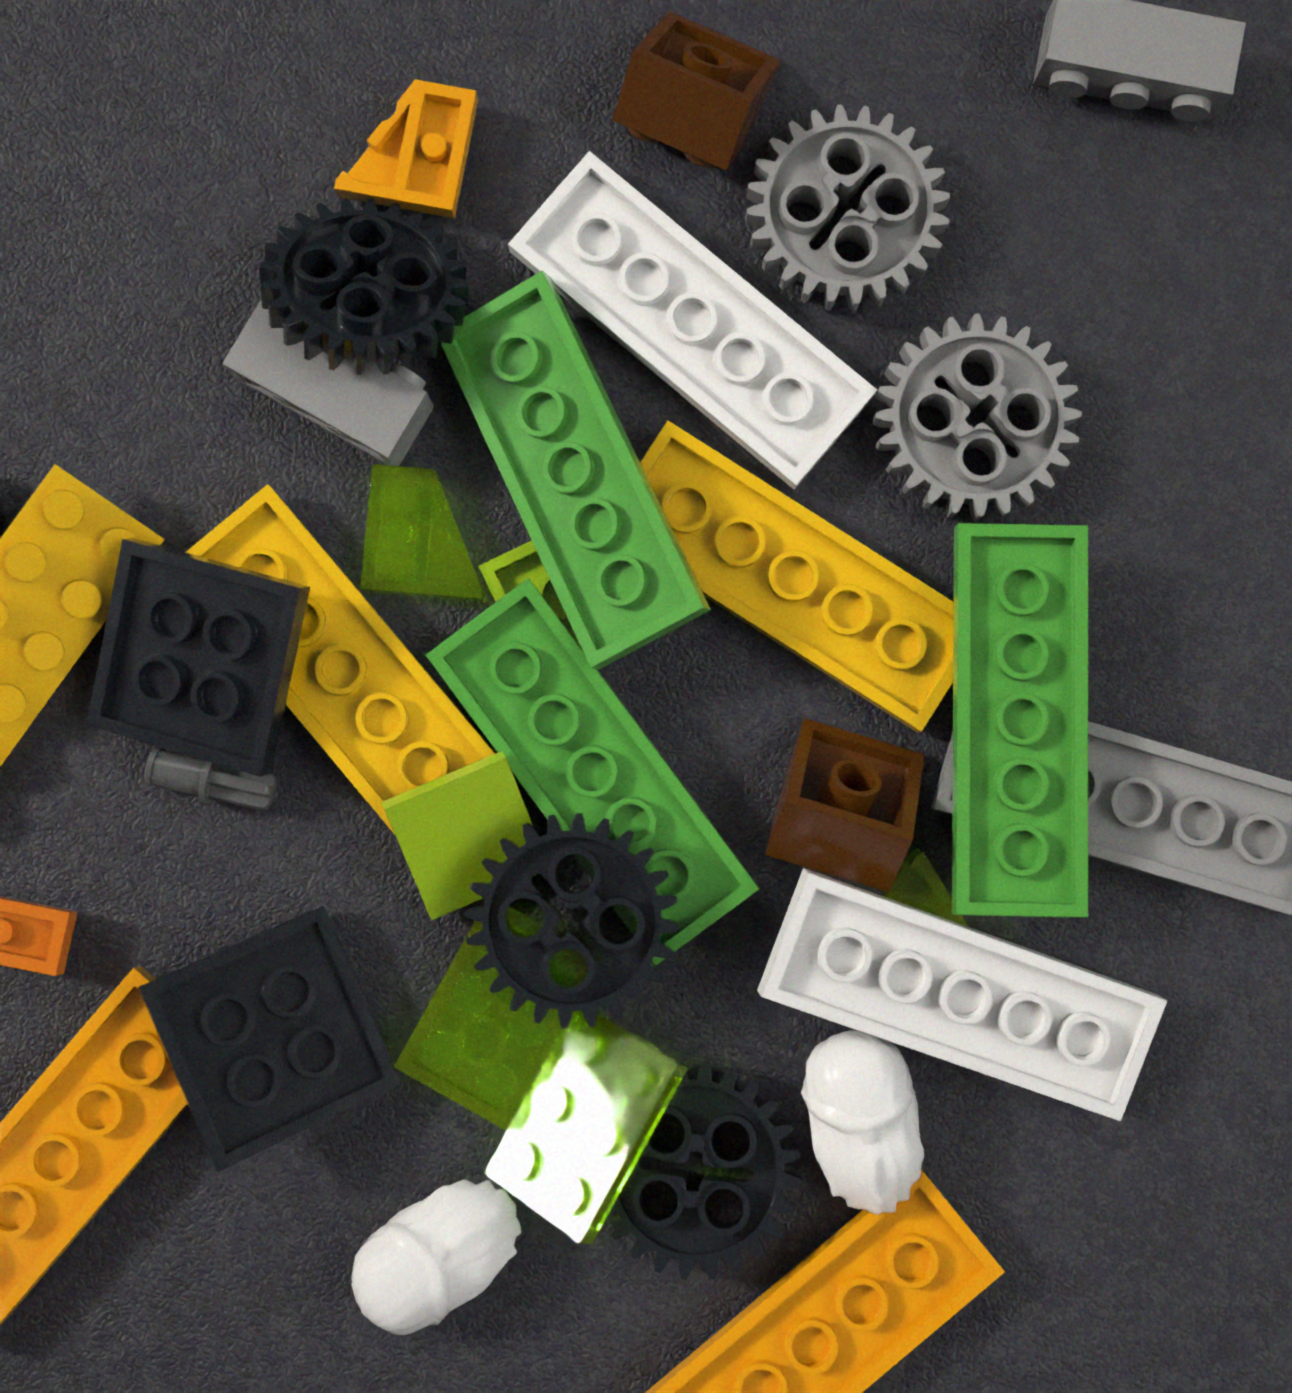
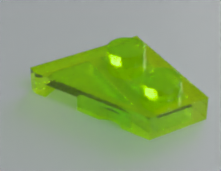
(414, 538)

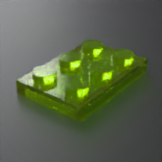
(473, 1042)
(585, 1124)

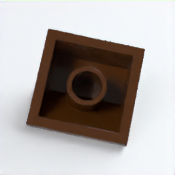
(694, 90)
(847, 805)

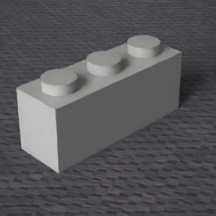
(1140, 56)
(366, 410)

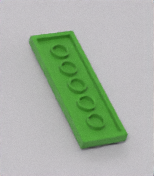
(573, 473)
(1020, 720)
(587, 754)

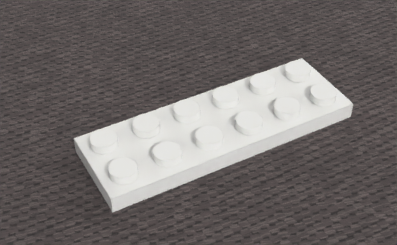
(692, 320)
(961, 995)

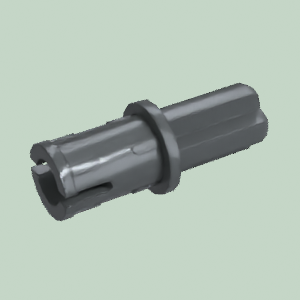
(208, 780)

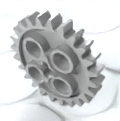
(803, 175)
(1015, 378)

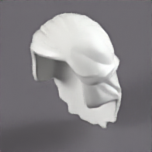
(863, 1120)
(435, 1256)

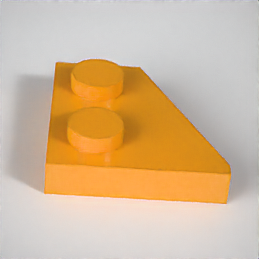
(417, 152)

